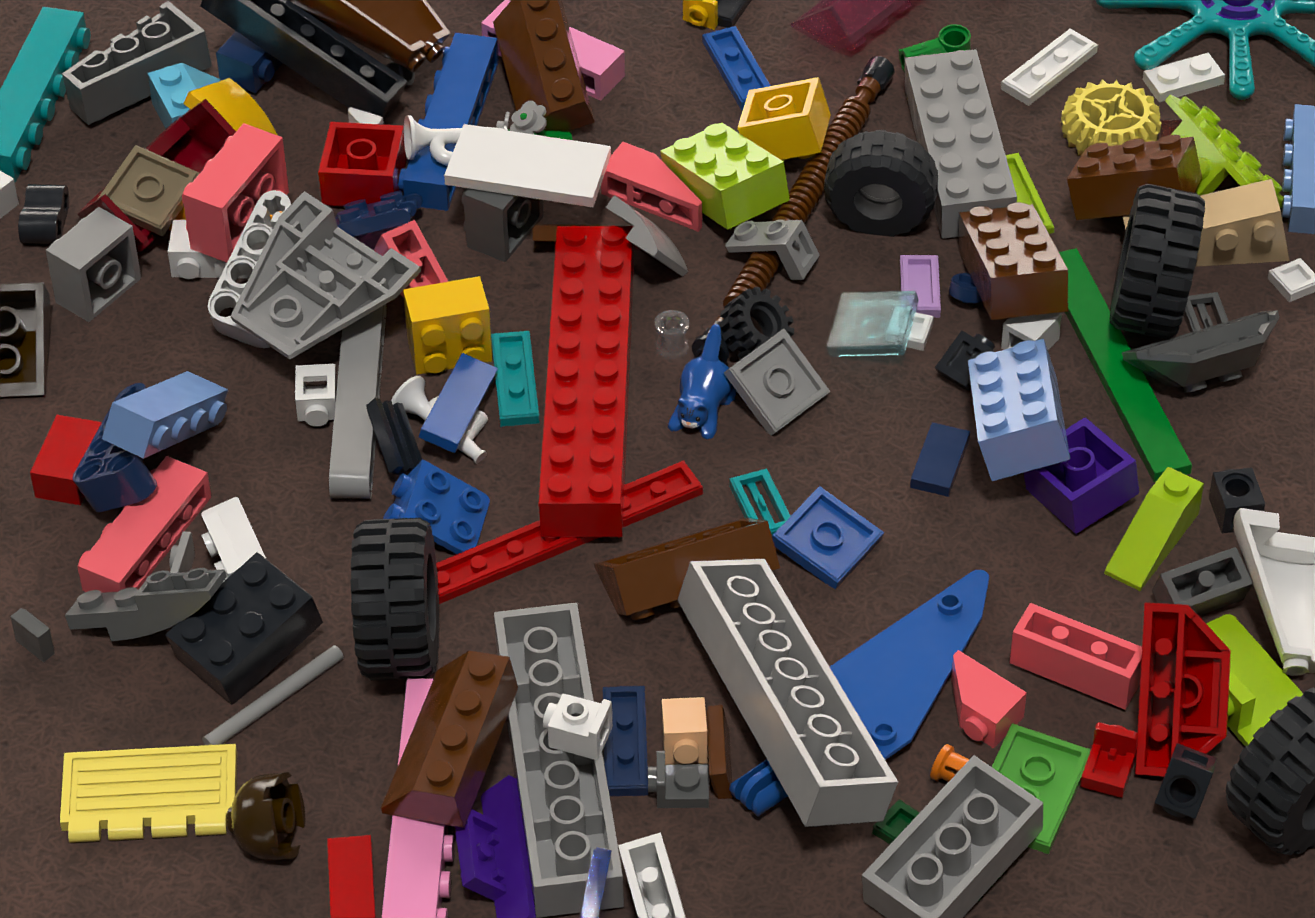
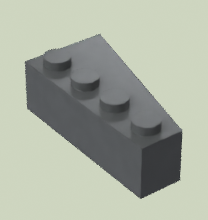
(119, 75)

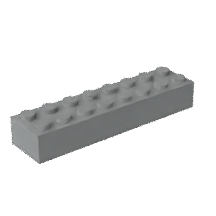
(787, 693)
(560, 793)

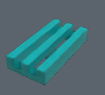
(745, 506)

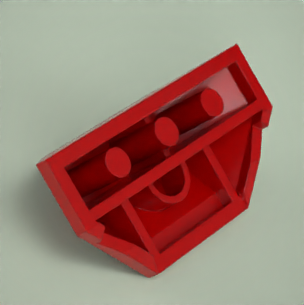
(1180, 686)

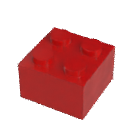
(361, 162)

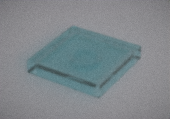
(873, 323)

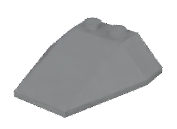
(315, 280)

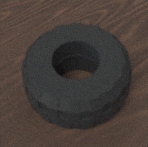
(881, 183)

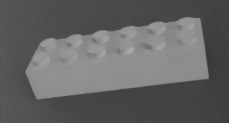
(960, 133)

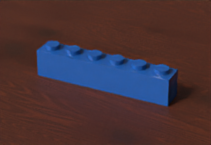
(456, 101)

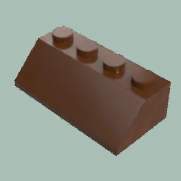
(543, 62)
(656, 573)
(453, 740)

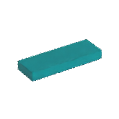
(515, 378)

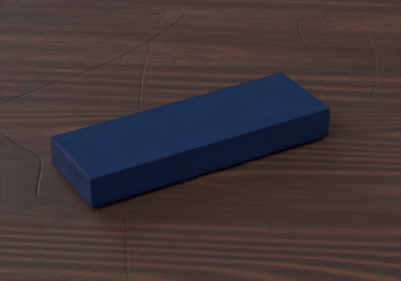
(627, 743)

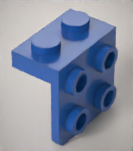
(447, 503)

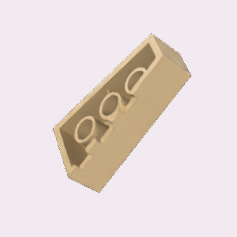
(1241, 226)

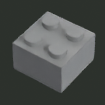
(93, 264)

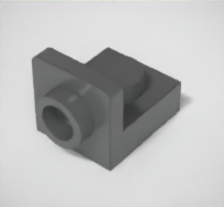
(679, 784)

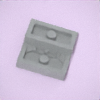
(648, 236)

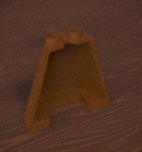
(395, 29)

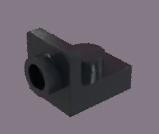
(955, 360)

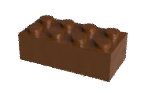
(1013, 261)

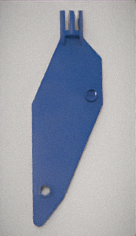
(893, 678)

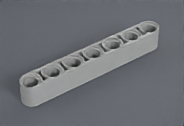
(357, 385)

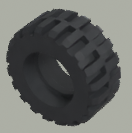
(1157, 261)
(395, 599)
(1276, 779)

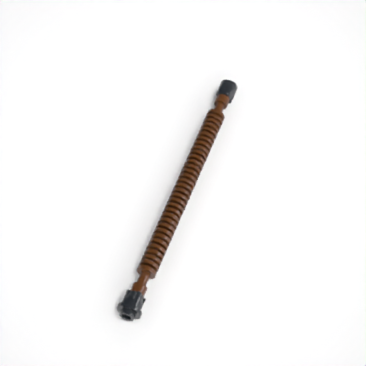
(808, 186)

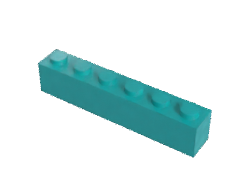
(36, 83)

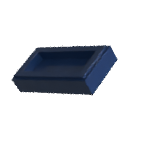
(940, 459)

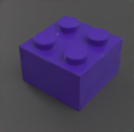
(1090, 483)

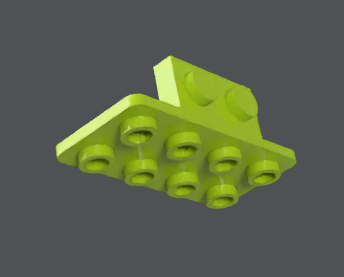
(1216, 148)
(1256, 680)

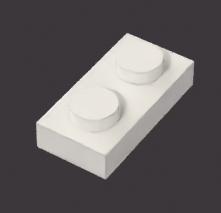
(1183, 77)

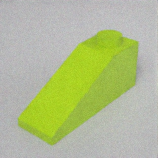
(1156, 528)

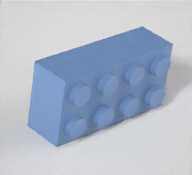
(1018, 409)

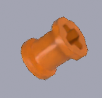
(947, 764)

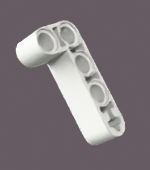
(242, 263)

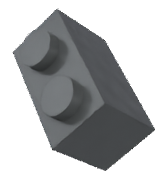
(1205, 583)

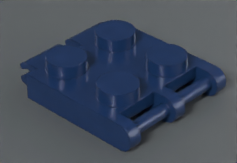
(389, 212)

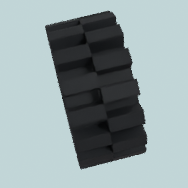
(760, 307)

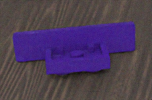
(495, 852)

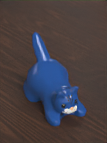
(703, 389)

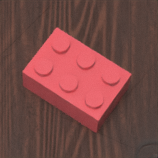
(229, 188)

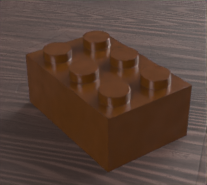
(1109, 176)

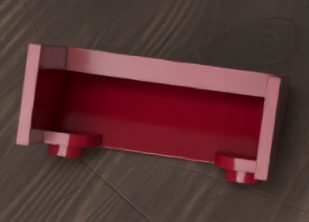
(187, 141)

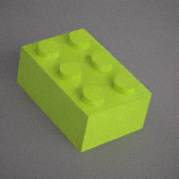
(728, 174)

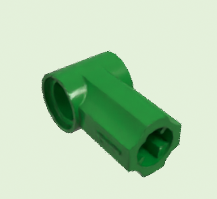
(950, 39)

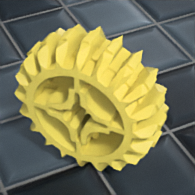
(1109, 116)

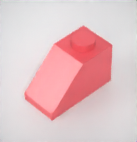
(984, 700)

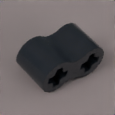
(43, 213)

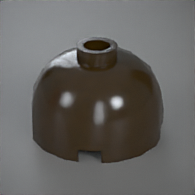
(263, 810)

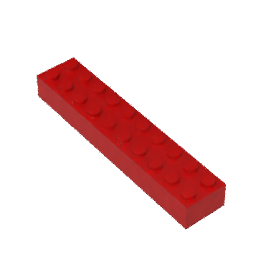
(587, 383)

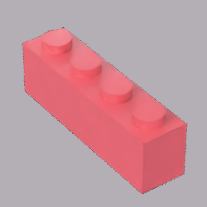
(145, 530)

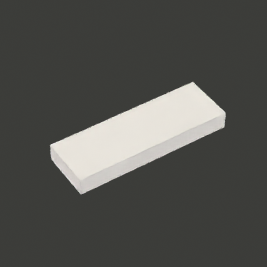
(1049, 67)

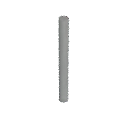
(274, 697)

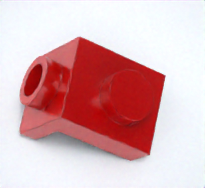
(1110, 759)

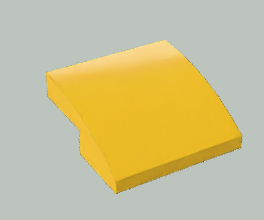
(232, 103)

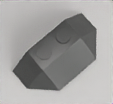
(1206, 353)

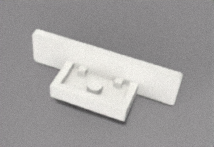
(229, 535)

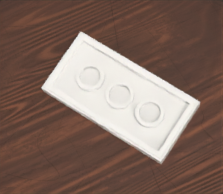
(528, 165)

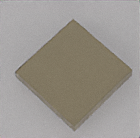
(149, 189)

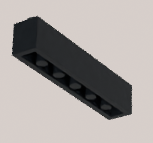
(314, 52)

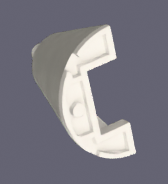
(1285, 585)

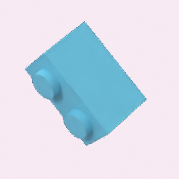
(170, 87)

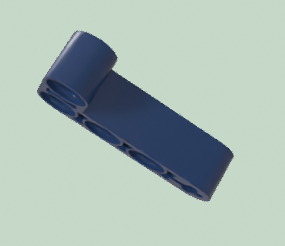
(110, 474)

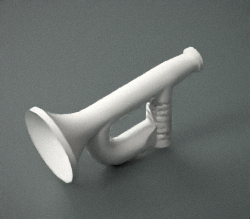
(418, 137)
(414, 401)

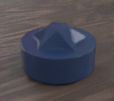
(964, 289)

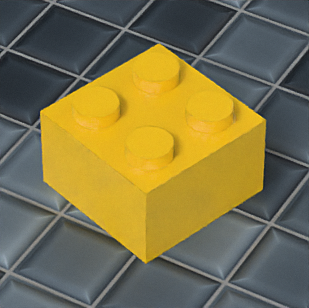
(787, 118)
(446, 322)

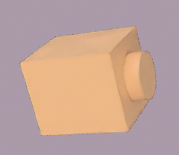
(684, 731)

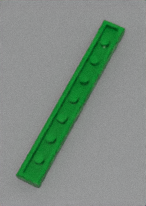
(1124, 383)

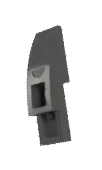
(156, 606)

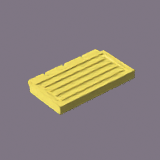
(148, 788)

